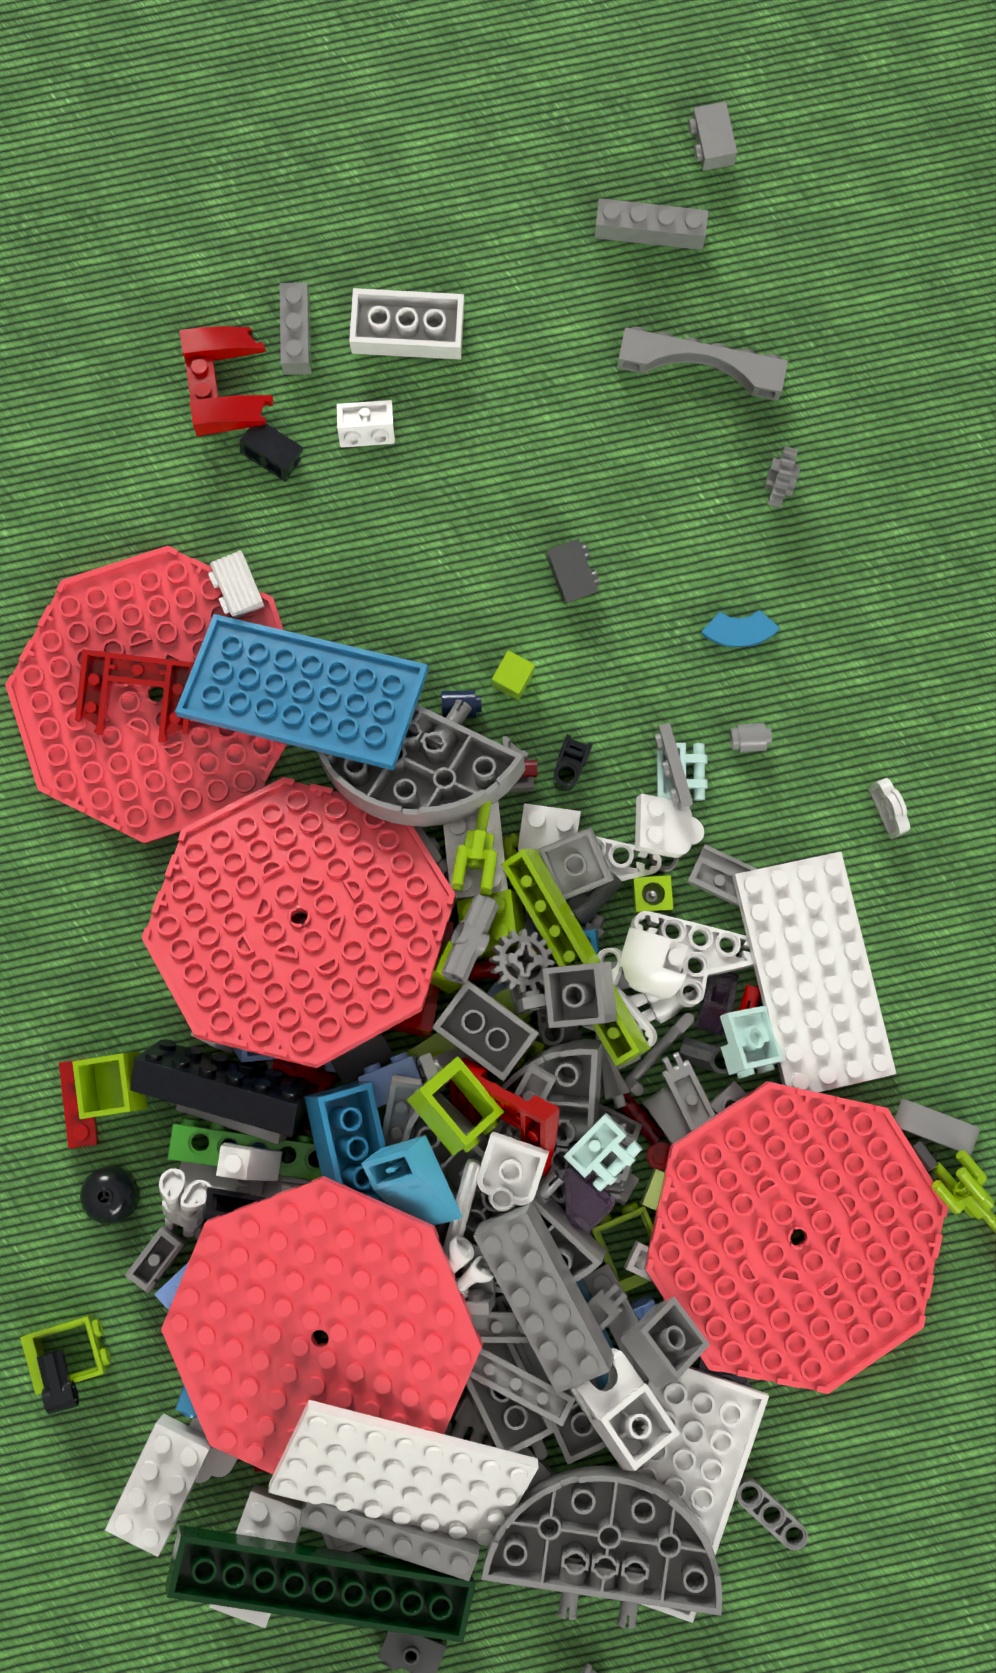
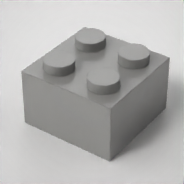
(579, 994)
(665, 1342)

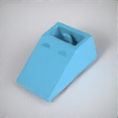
(412, 1181)

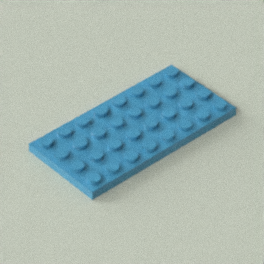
(303, 691)

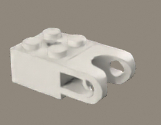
(615, 1409)

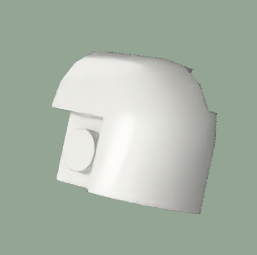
(653, 963)

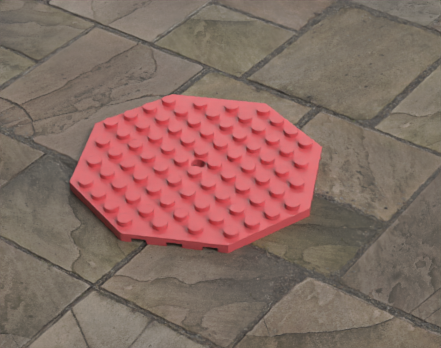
(127, 778)
(284, 986)
(867, 1251)
(308, 1265)

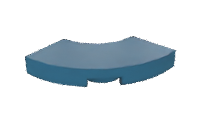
(740, 631)

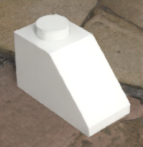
(248, 1162)

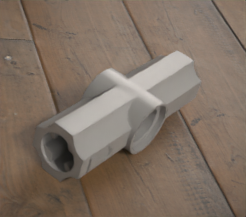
(470, 939)

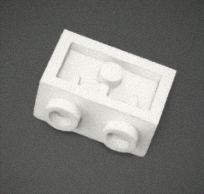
(365, 423)

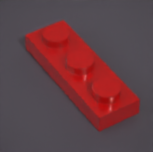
(79, 1131)

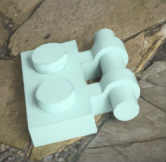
(697, 759)
(596, 1145)

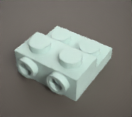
(750, 1042)

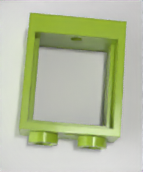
(441, 1122)
(628, 1212)
(33, 1348)

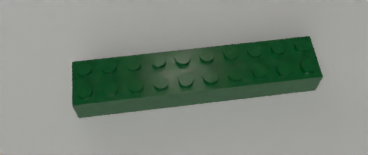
(317, 1584)

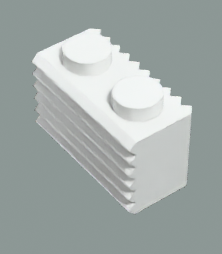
(236, 585)

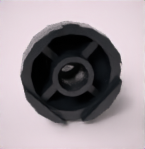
(122, 1195)

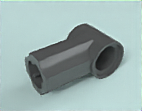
(700, 1054)

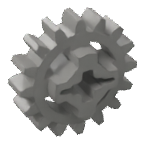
(782, 476)
(510, 961)

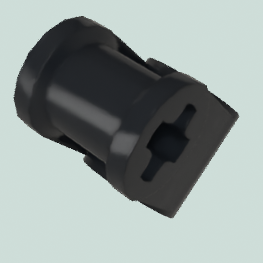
(572, 759)

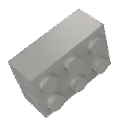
(486, 1030)

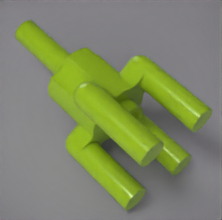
(476, 854)
(966, 1193)

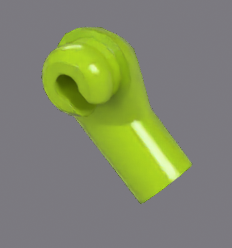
(510, 844)

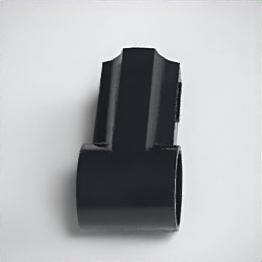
(59, 1390)

